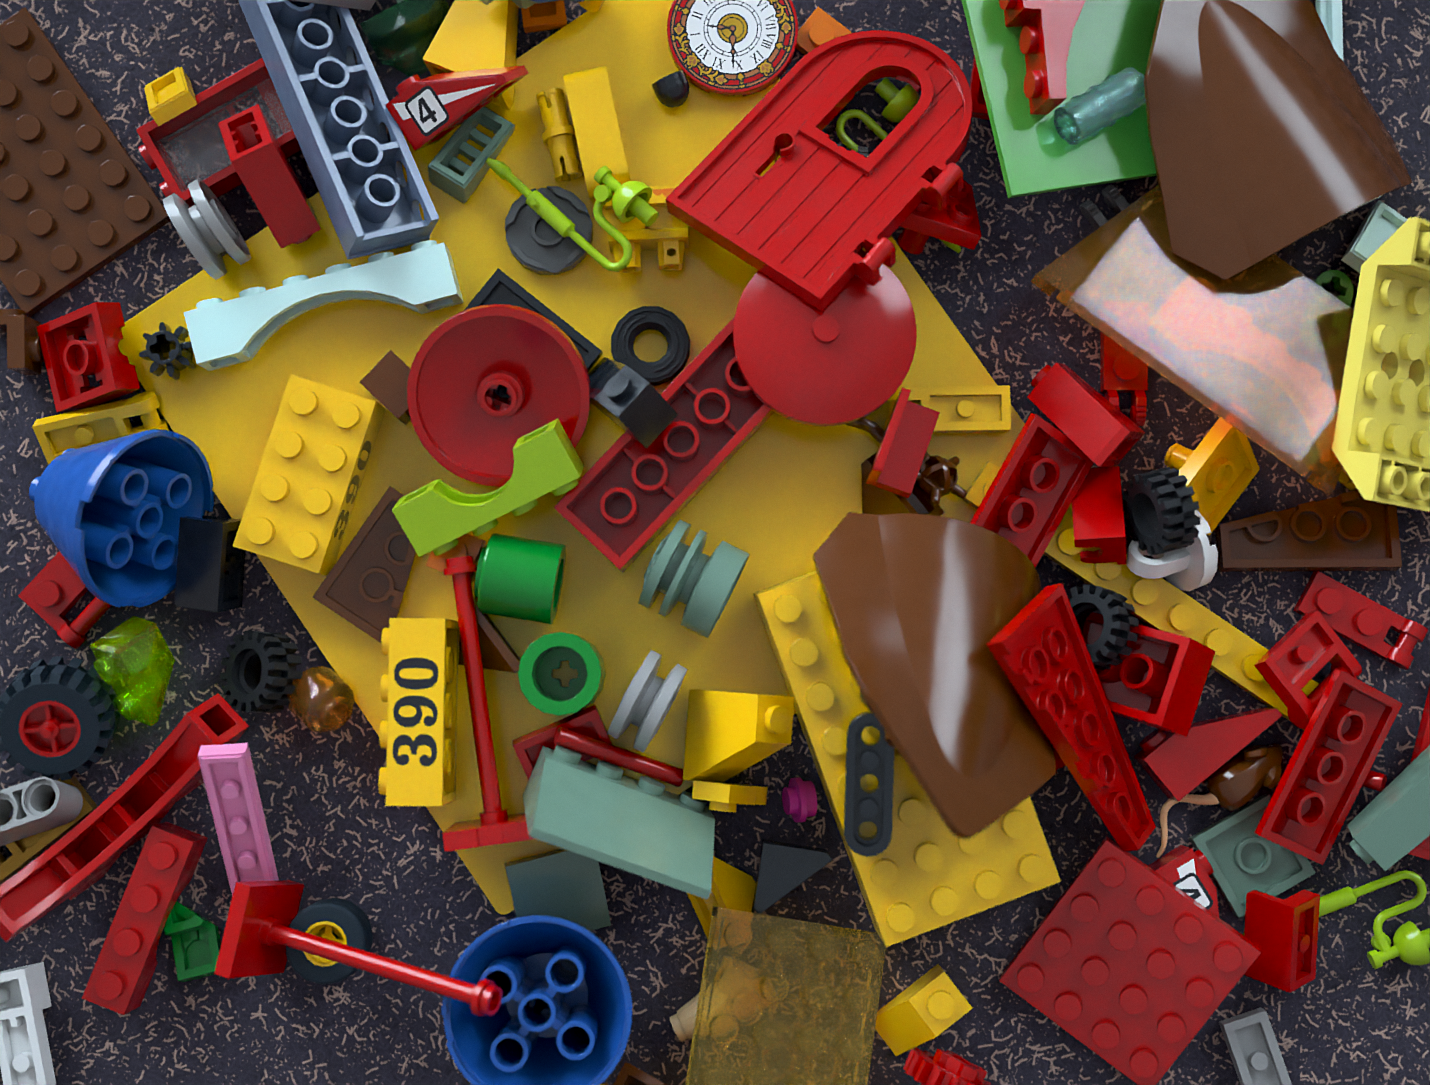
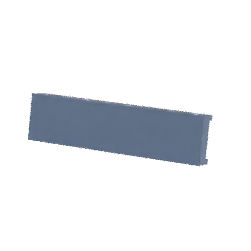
(340, 127)

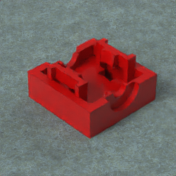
(72, 360)

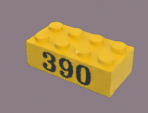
(309, 475)
(420, 711)

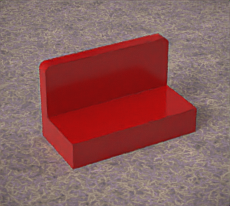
(903, 446)
(1286, 937)

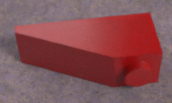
(1185, 762)

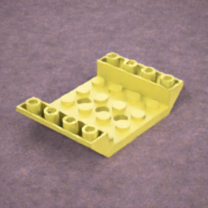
(1386, 377)

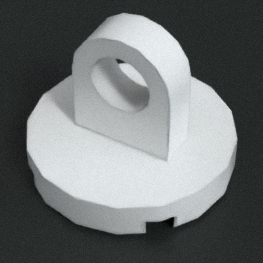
(1184, 567)

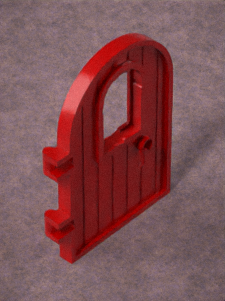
(818, 198)

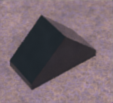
(784, 868)

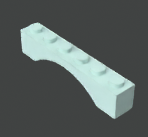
(239, 327)

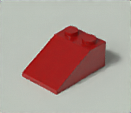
(1157, 680)

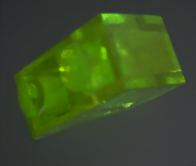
(136, 666)

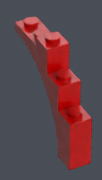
(1046, 45)
(119, 821)

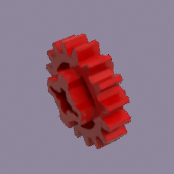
(943, 1068)

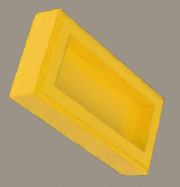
(169, 96)

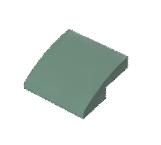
(559, 886)

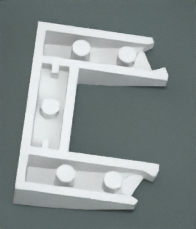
(23, 1033)

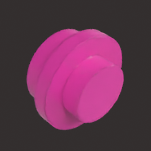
(799, 799)

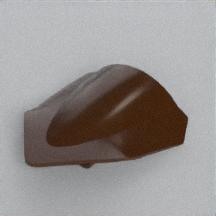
(1257, 130)
(913, 624)

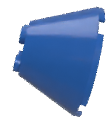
(120, 509)
(567, 1040)

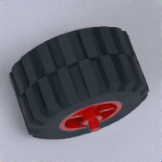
(57, 718)

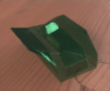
(405, 33)

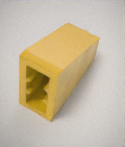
(476, 39)
(733, 732)

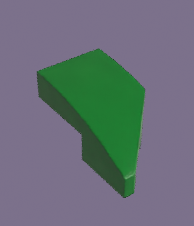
(194, 943)

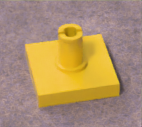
(1215, 469)

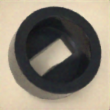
(672, 89)

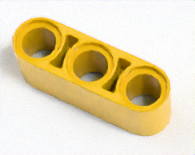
(596, 125)

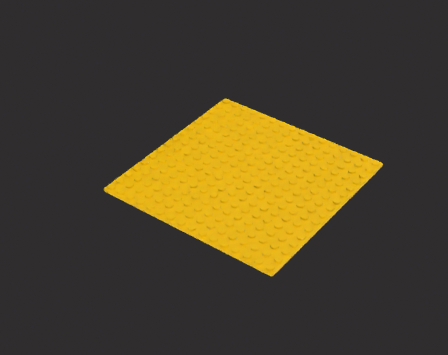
(769, 499)

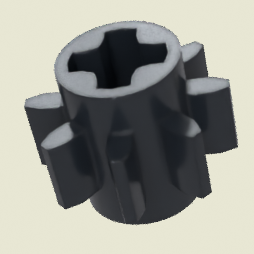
(160, 343)

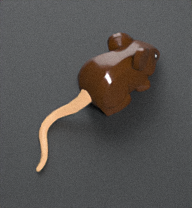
(1233, 782)

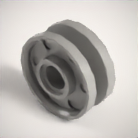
(206, 229)
(647, 701)

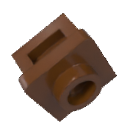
(23, 342)

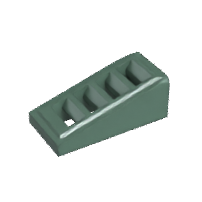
(458, 177)

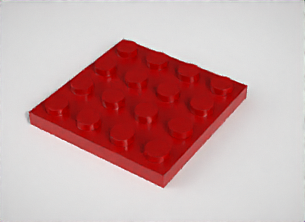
(1129, 964)

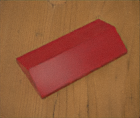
(1033, 488)
(1328, 767)

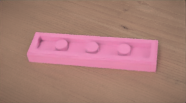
(237, 813)

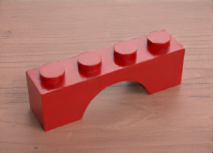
(132, 941)

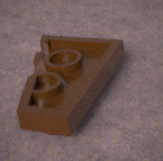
(371, 572)

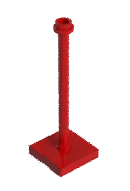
(494, 823)
(260, 930)

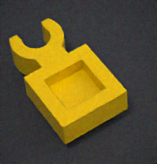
(727, 795)

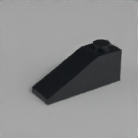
(629, 401)

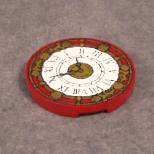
(732, 43)

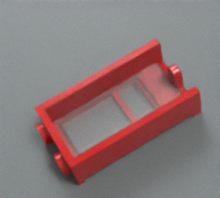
(193, 144)

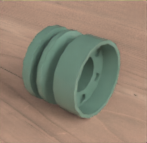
(692, 578)

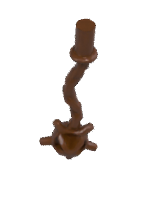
(936, 474)

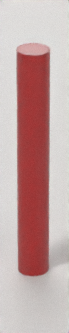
(619, 756)

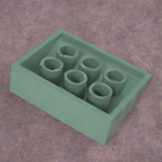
(621, 820)

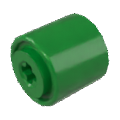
(520, 578)
(547, 655)

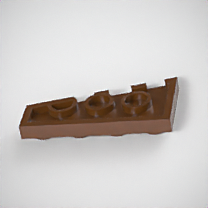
(1314, 536)

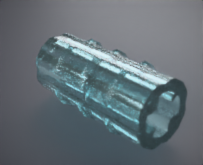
(1100, 106)

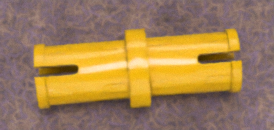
(558, 135)

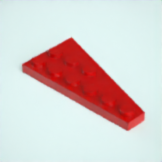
(1059, 685)

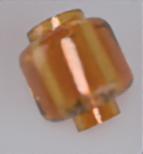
(321, 699)

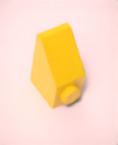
(921, 1011)

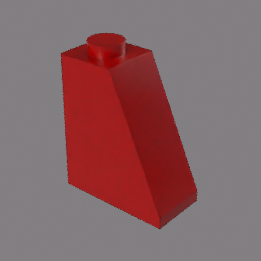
(268, 176)
(1084, 415)

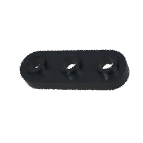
(864, 804)

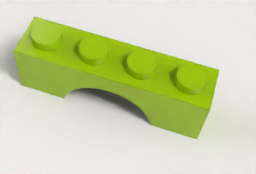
(439, 514)

